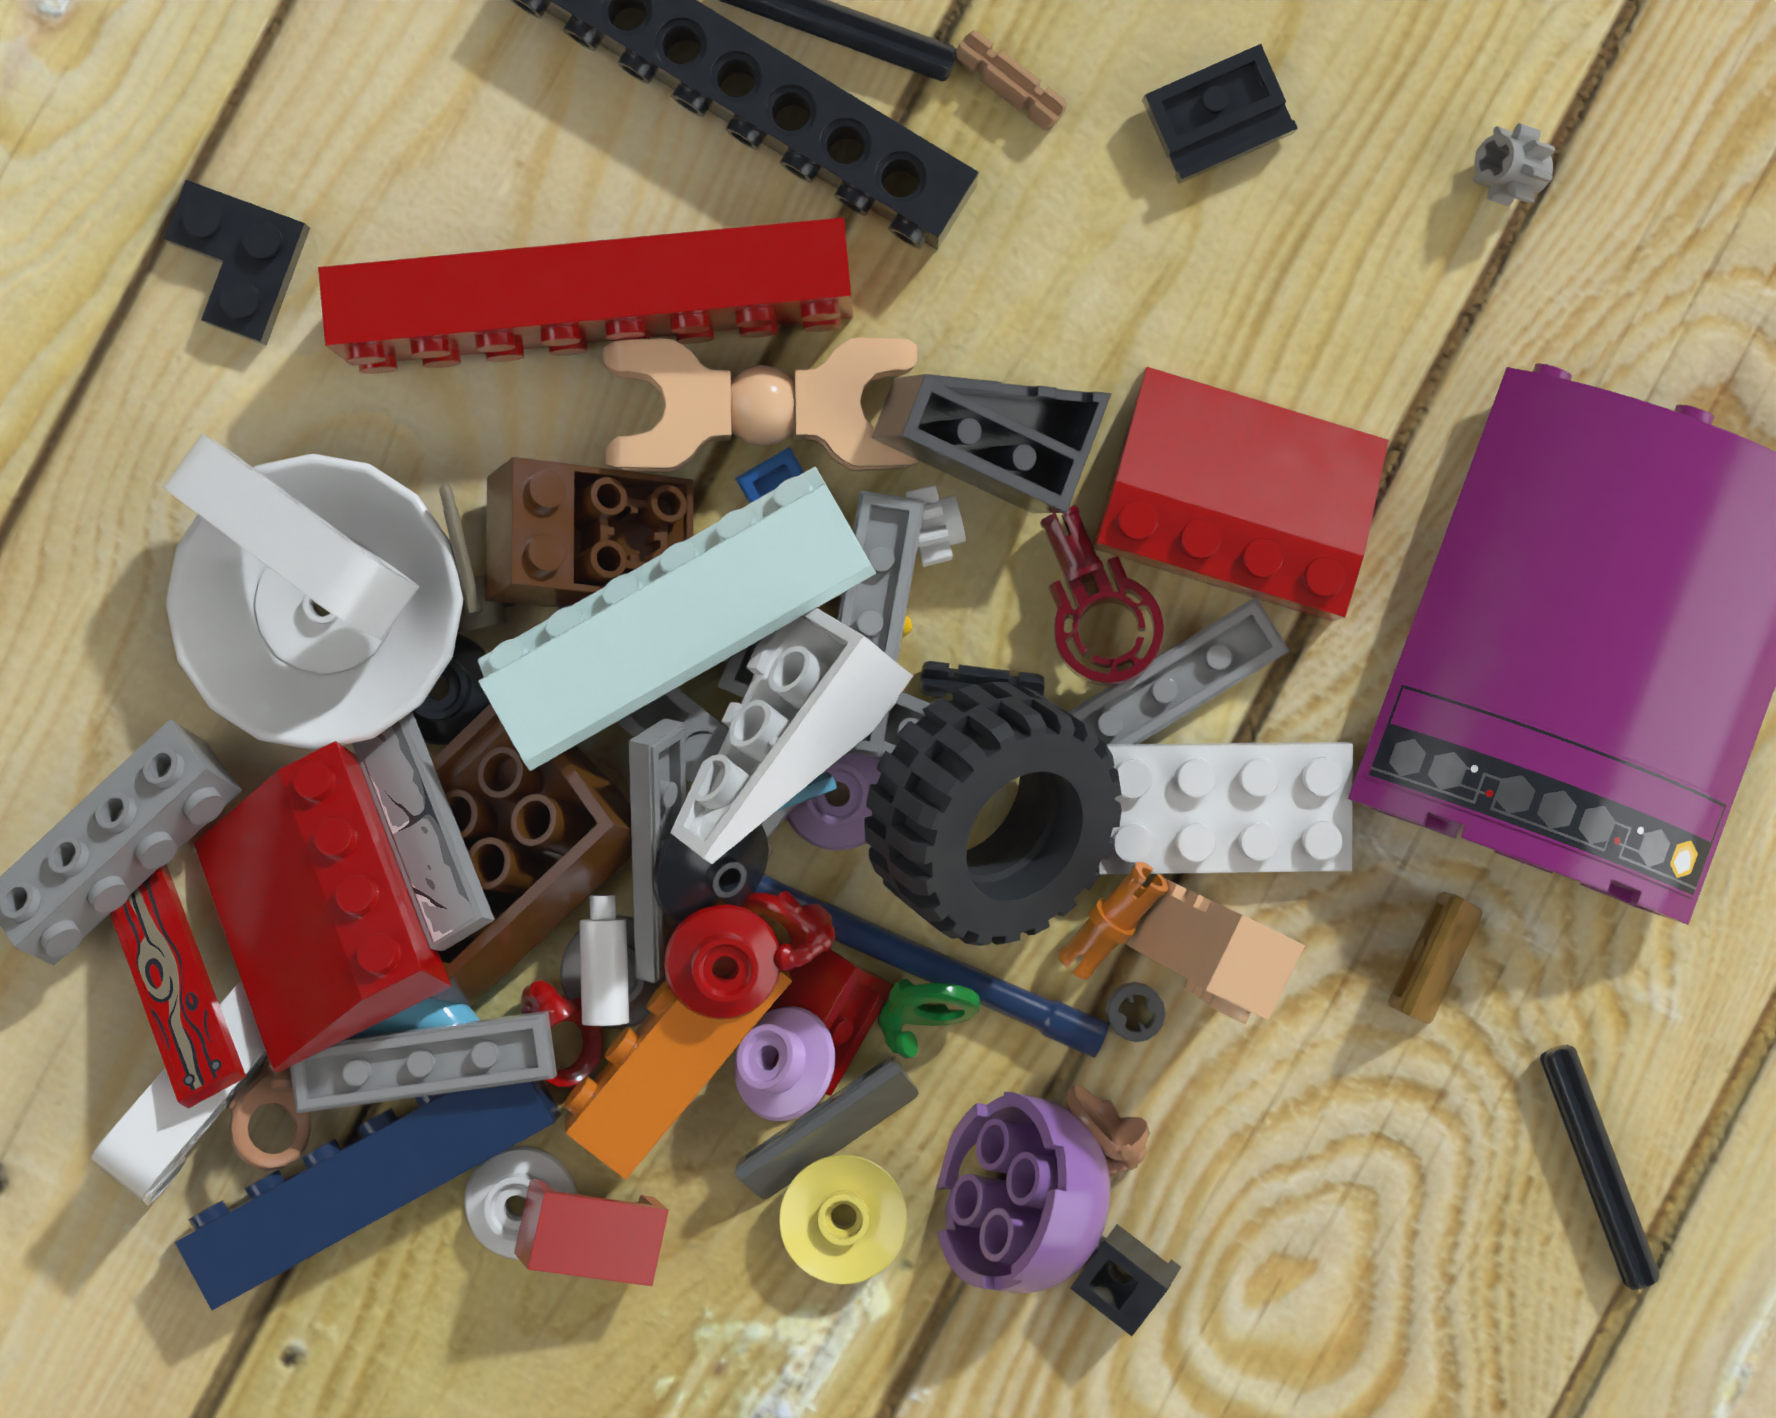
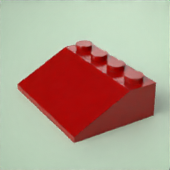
(1243, 495)
(316, 908)

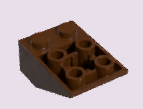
(575, 528)

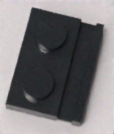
(1219, 113)

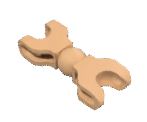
(757, 404)

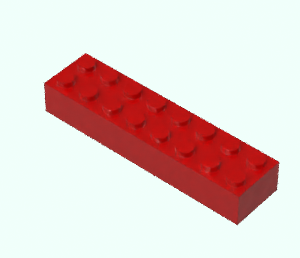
(587, 294)

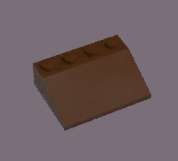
(534, 841)

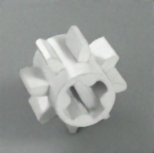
(939, 527)

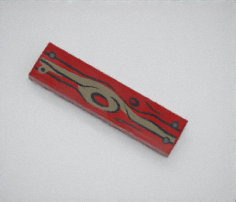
(176, 991)

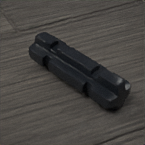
(940, 679)

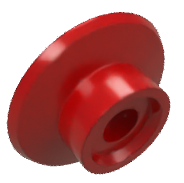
(714, 934)

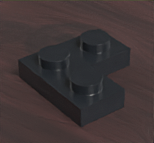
(255, 251)

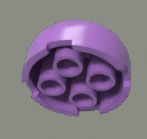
(1045, 1215)

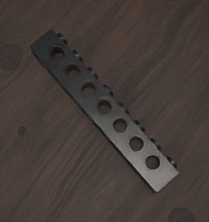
(779, 82)

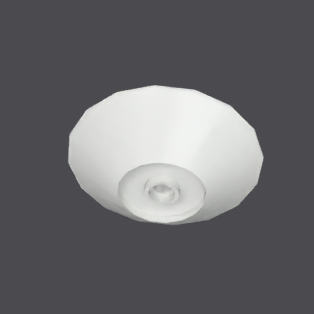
(268, 654)

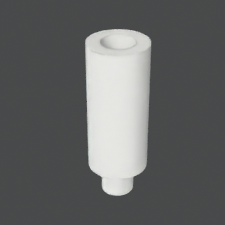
(604, 964)

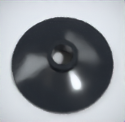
(689, 883)

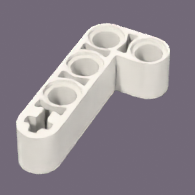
(291, 538)
(157, 1131)

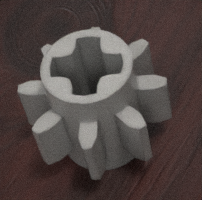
(1513, 164)

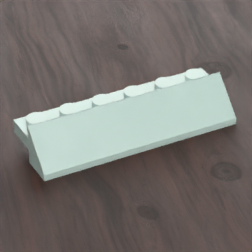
(673, 618)

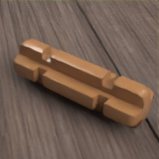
(1010, 80)

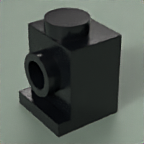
(1121, 1296)

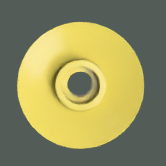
(836, 1251)

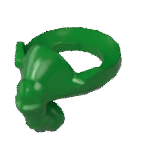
(908, 1006)

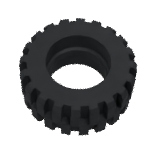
(944, 778)

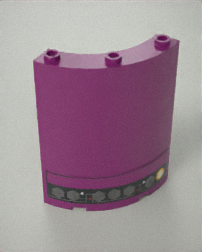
(1589, 644)

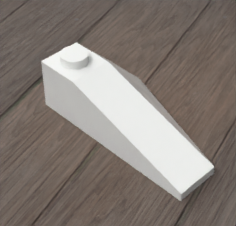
(807, 706)

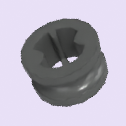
(1152, 1003)

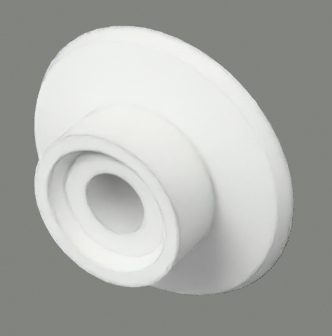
(504, 1177)

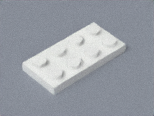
(1233, 807)

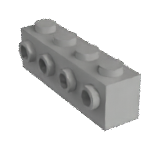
(112, 842)

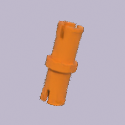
(1112, 920)

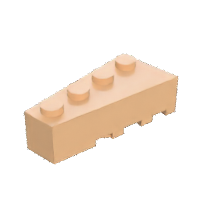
(1221, 953)

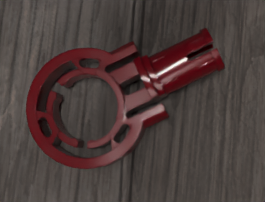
(1079, 566)

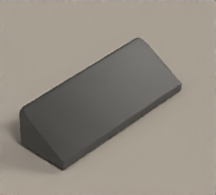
(827, 1127)

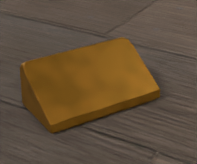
(1435, 957)

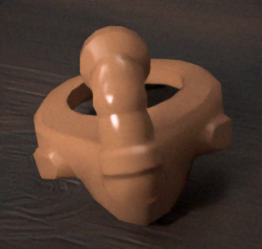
(266, 1088)
(1119, 1137)

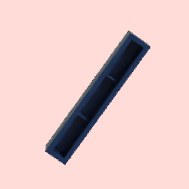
(356, 1184)

